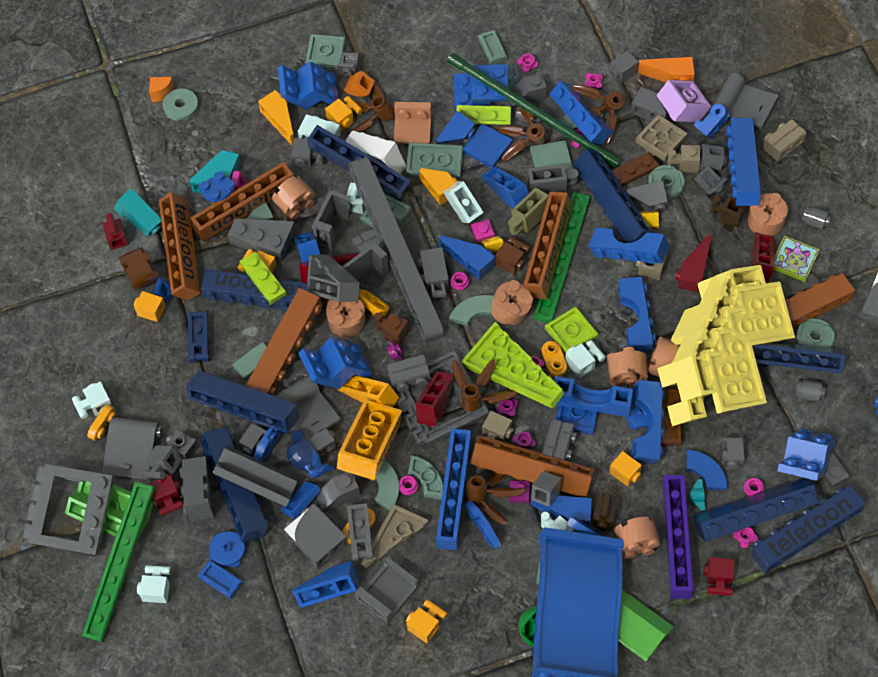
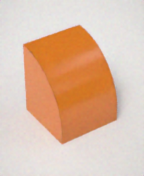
(359, 84)
(160, 87)

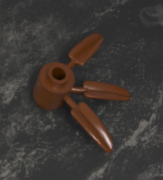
(610, 104)
(380, 106)
(535, 133)
(471, 393)
(477, 489)

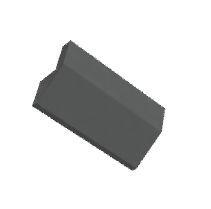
(255, 475)

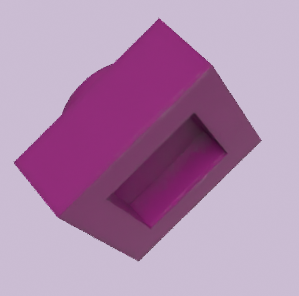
(524, 498)

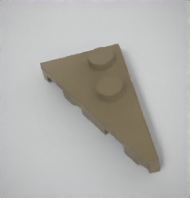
(396, 529)

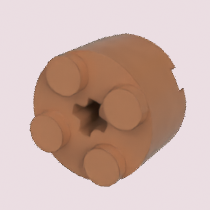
(294, 197)
(769, 215)
(511, 303)
(346, 318)
(662, 355)
(627, 367)
(638, 537)

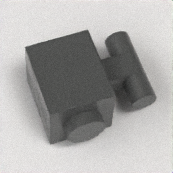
(303, 155)
(163, 461)

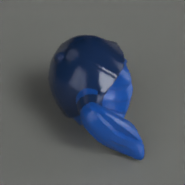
(304, 457)

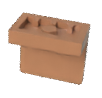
(412, 122)

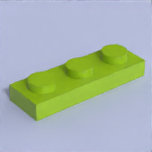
(486, 114)
(262, 278)

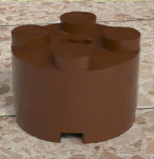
(137, 268)

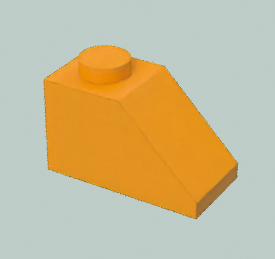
(436, 183)

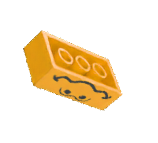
(369, 439)

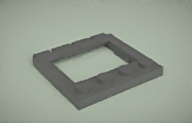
(424, 433)
(94, 516)

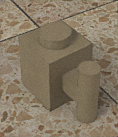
(688, 158)
(497, 427)

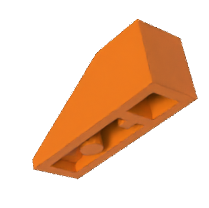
(667, 68)

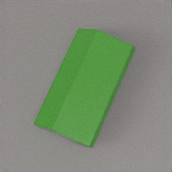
(119, 499)
(640, 627)

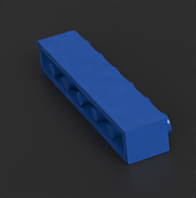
(744, 162)
(453, 489)

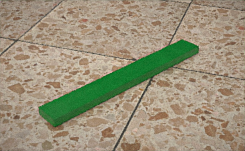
(547, 307)
(118, 562)

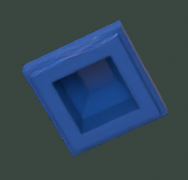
(163, 290)

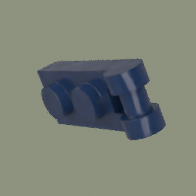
(198, 336)

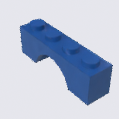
(589, 124)
(649, 248)
(632, 295)
(649, 398)
(610, 401)

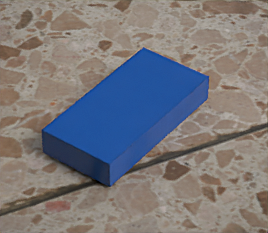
(300, 499)
(220, 579)

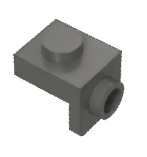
(348, 64)
(710, 180)

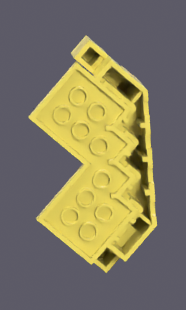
(718, 343)

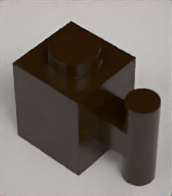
(729, 211)
(604, 513)

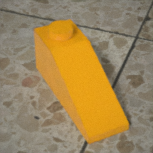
(276, 111)
(364, 388)

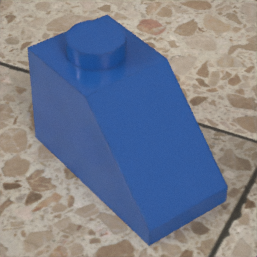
(456, 129)
(306, 246)

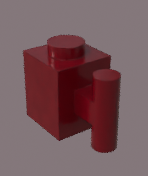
(114, 232)
(165, 494)
(719, 572)

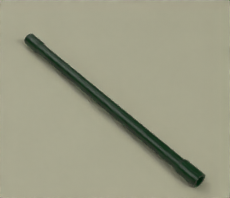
(462, 65)

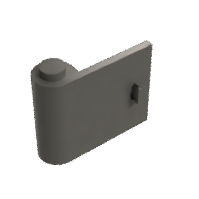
(745, 100)
(313, 408)
(130, 445)

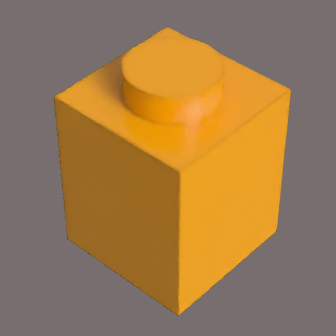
(149, 306)
(625, 469)

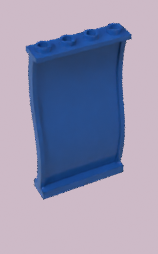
(577, 605)

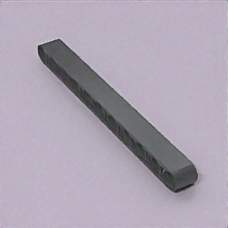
(396, 249)

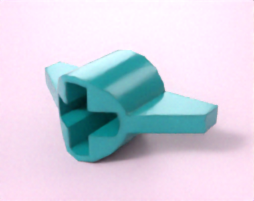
(697, 495)

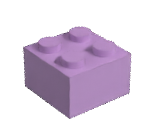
(683, 101)

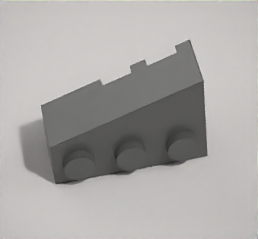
(262, 235)
(331, 280)
(196, 489)

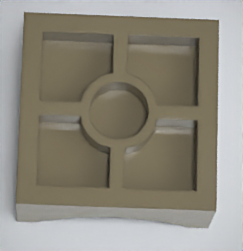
(661, 137)

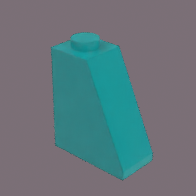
(224, 161)
(138, 213)

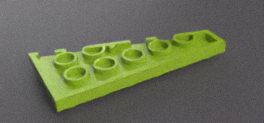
(512, 367)

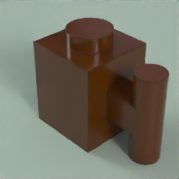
(511, 257)
(392, 328)

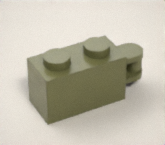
(528, 212)

